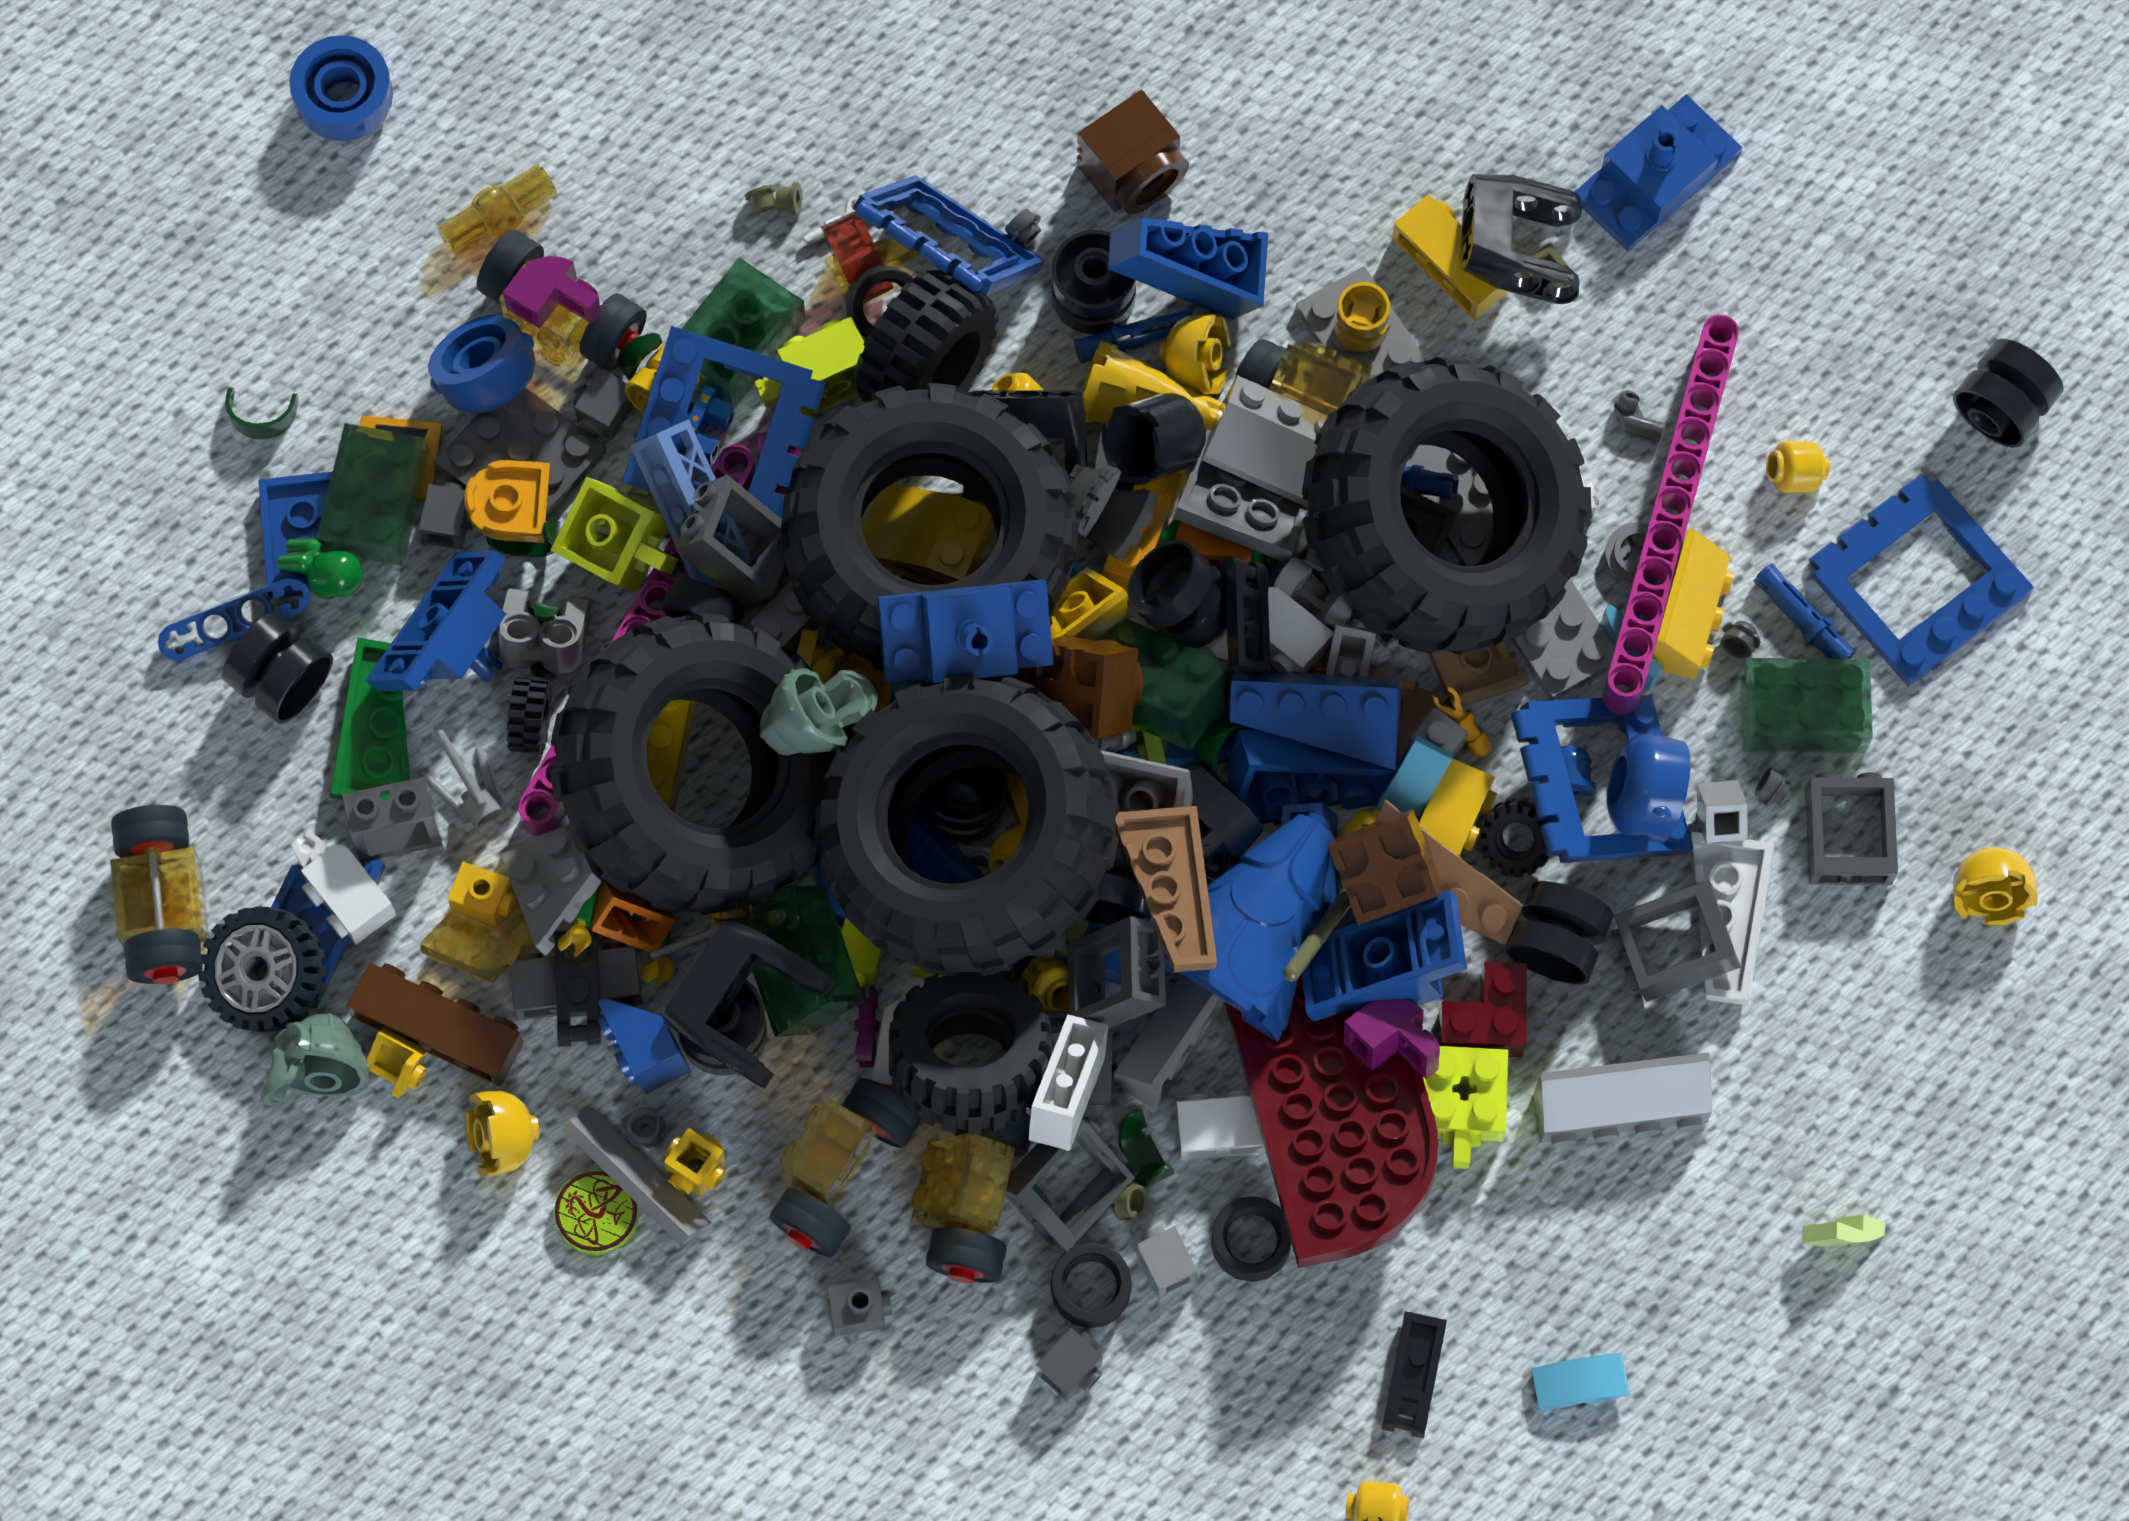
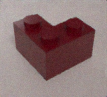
(1497, 1019)

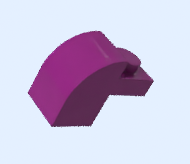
(544, 285)
(1390, 1028)

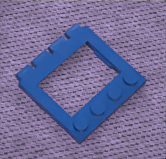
(1012, 259)
(675, 387)
(1951, 624)
(1554, 794)

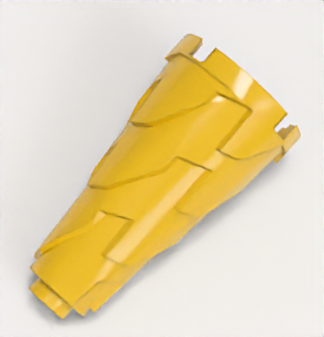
(1122, 379)

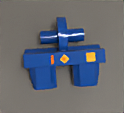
(707, 412)

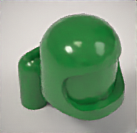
(328, 572)

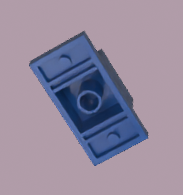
(1656, 170)
(446, 628)
(965, 631)
(1387, 959)

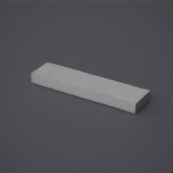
(636, 1176)

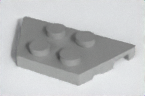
(549, 882)

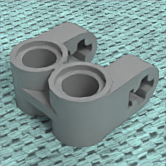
(1312, 595)
(554, 643)

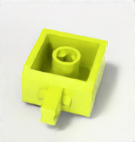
(831, 356)
(613, 536)
(1483, 1115)

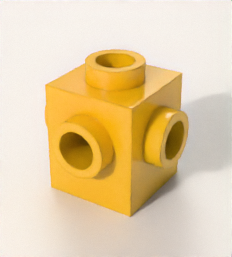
(693, 1149)

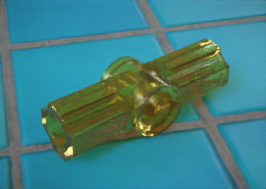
(497, 210)

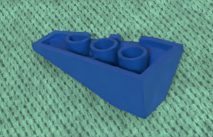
(1279, 771)

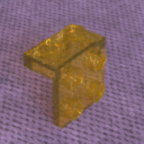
(477, 946)

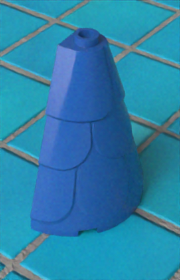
(1262, 918)

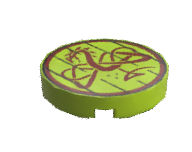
(595, 1213)

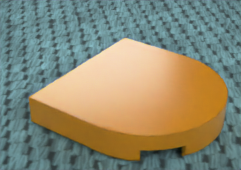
(509, 500)

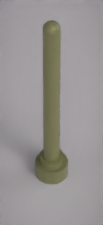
(1318, 935)

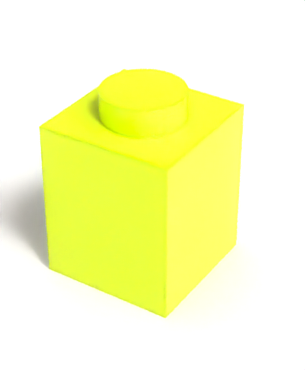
(863, 954)

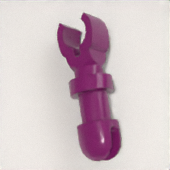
(867, 1027)

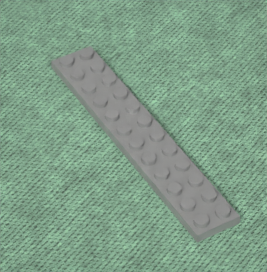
(1566, 644)

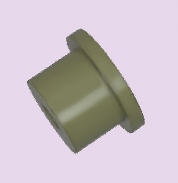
(762, 198)
(789, 198)

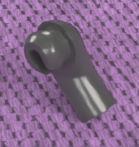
(1632, 419)

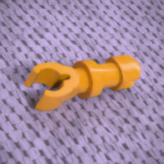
(1476, 739)

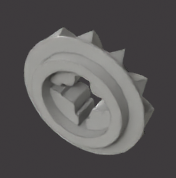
(1619, 549)

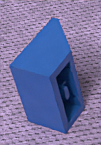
(646, 1044)

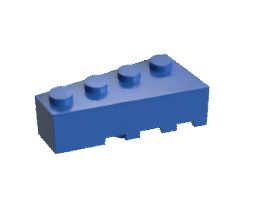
(1196, 263)
(1326, 711)

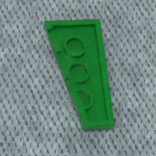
(372, 731)

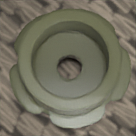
(1130, 1202)

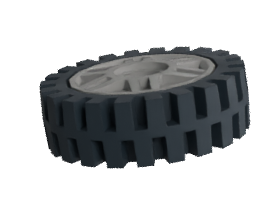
(292, 971)

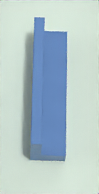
(671, 486)

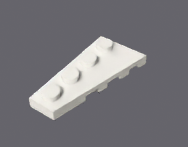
(1740, 883)

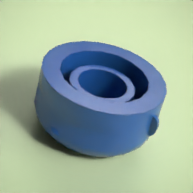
(338, 61)
(482, 364)
(1648, 786)

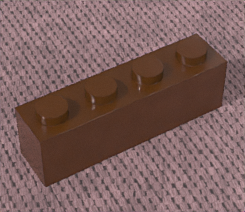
(441, 1026)

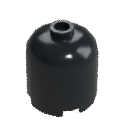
(1153, 437)

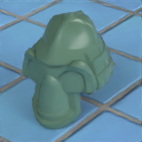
(814, 715)
(315, 1059)

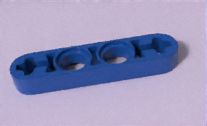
(232, 613)

